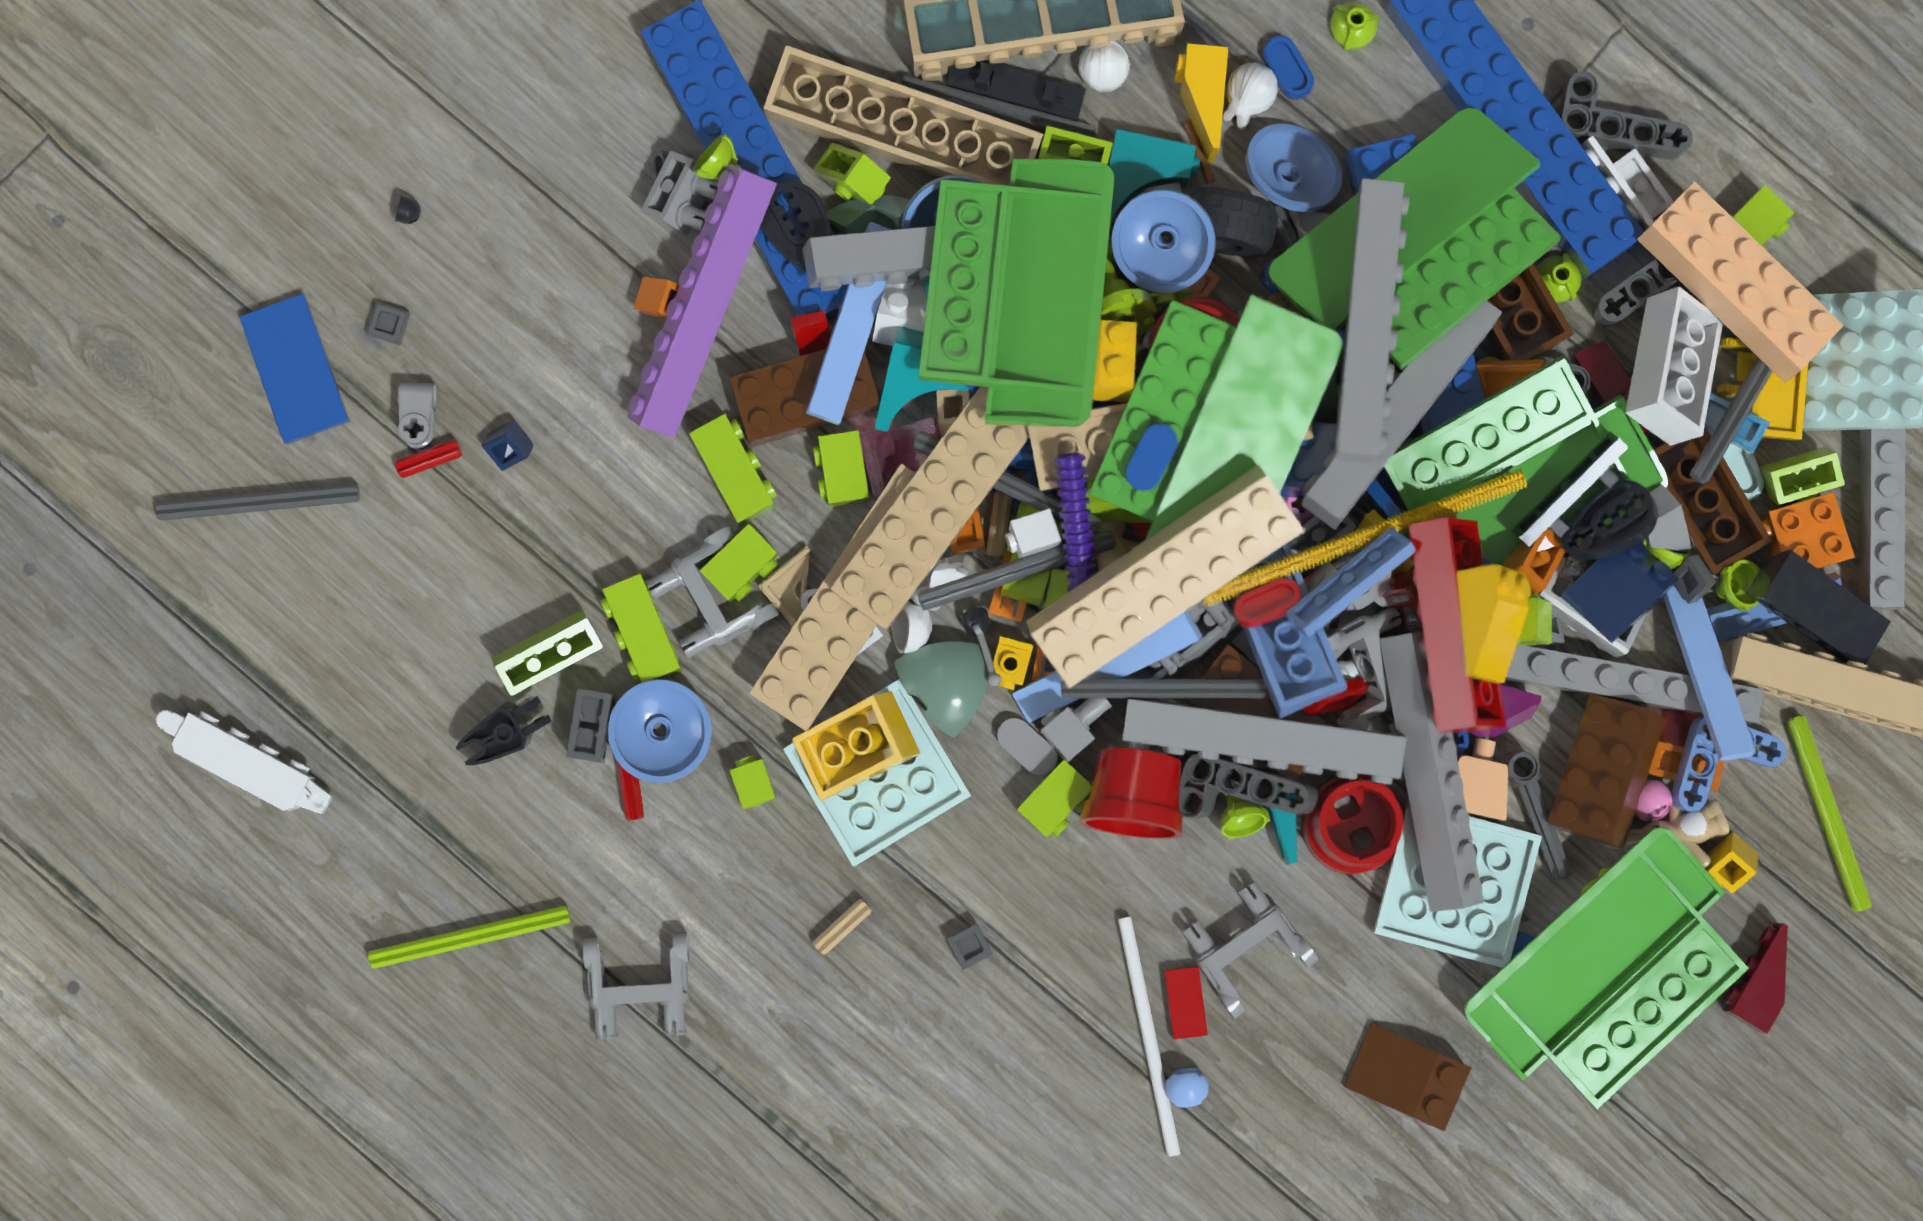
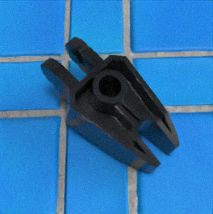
(504, 732)

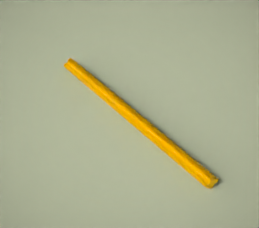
(1369, 534)

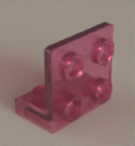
(889, 449)

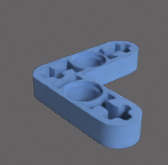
(1699, 743)

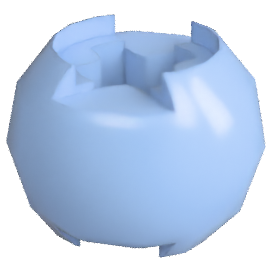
(1187, 1087)

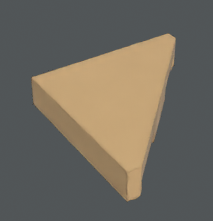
(788, 585)

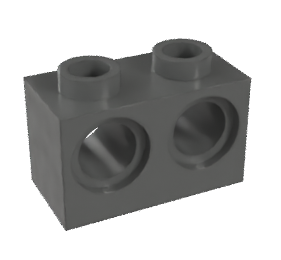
(590, 725)

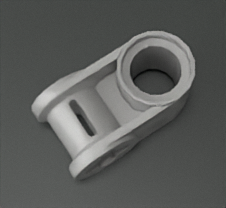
(417, 407)

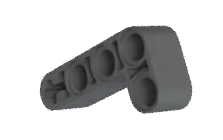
(1624, 123)
(1648, 278)
(1249, 789)

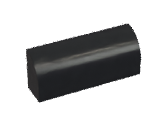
(1818, 607)

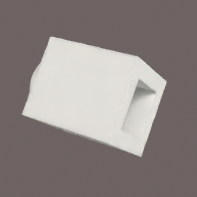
(1033, 534)

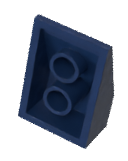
(1620, 590)

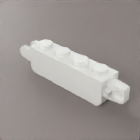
(243, 763)

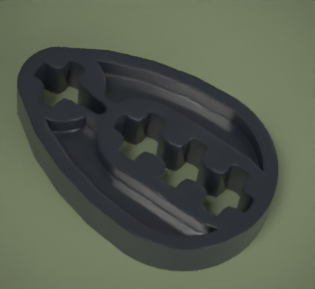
(780, 231)
(1625, 533)

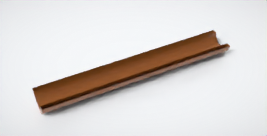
(1204, 164)

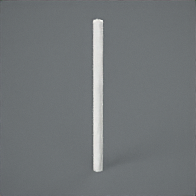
(1149, 1036)

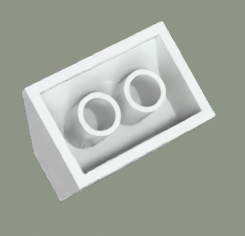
(1578, 623)

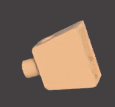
(1484, 782)

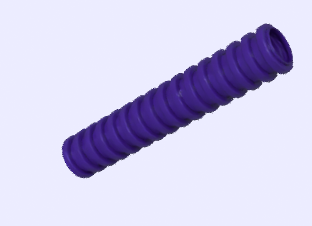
(1075, 518)

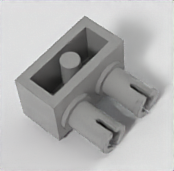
(679, 195)
(1070, 729)

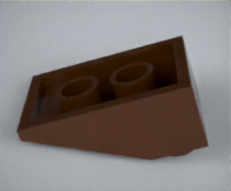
(1407, 1077)

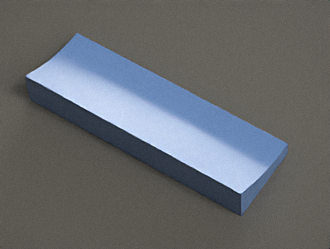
(1292, 665)

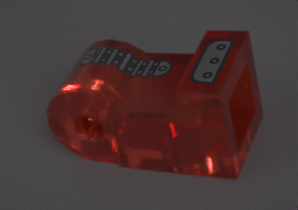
(1405, 598)

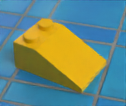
(1202, 89)
(1115, 361)
(1492, 618)
(856, 745)

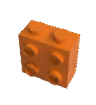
(1810, 530)

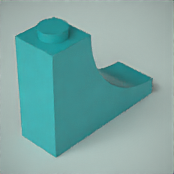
(1147, 162)
(902, 377)

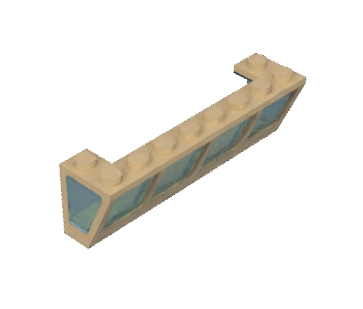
(993, 30)

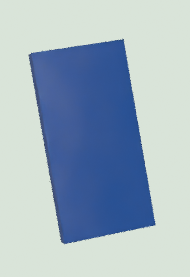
(294, 369)

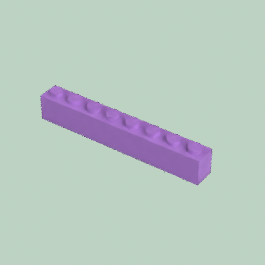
(701, 300)

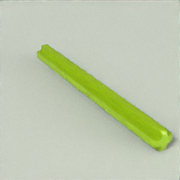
(1829, 813)
(469, 937)

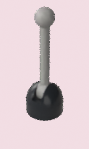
(977, 623)

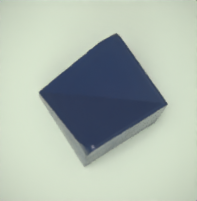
(507, 445)

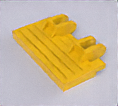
(1778, 402)

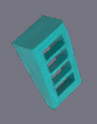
(1285, 831)

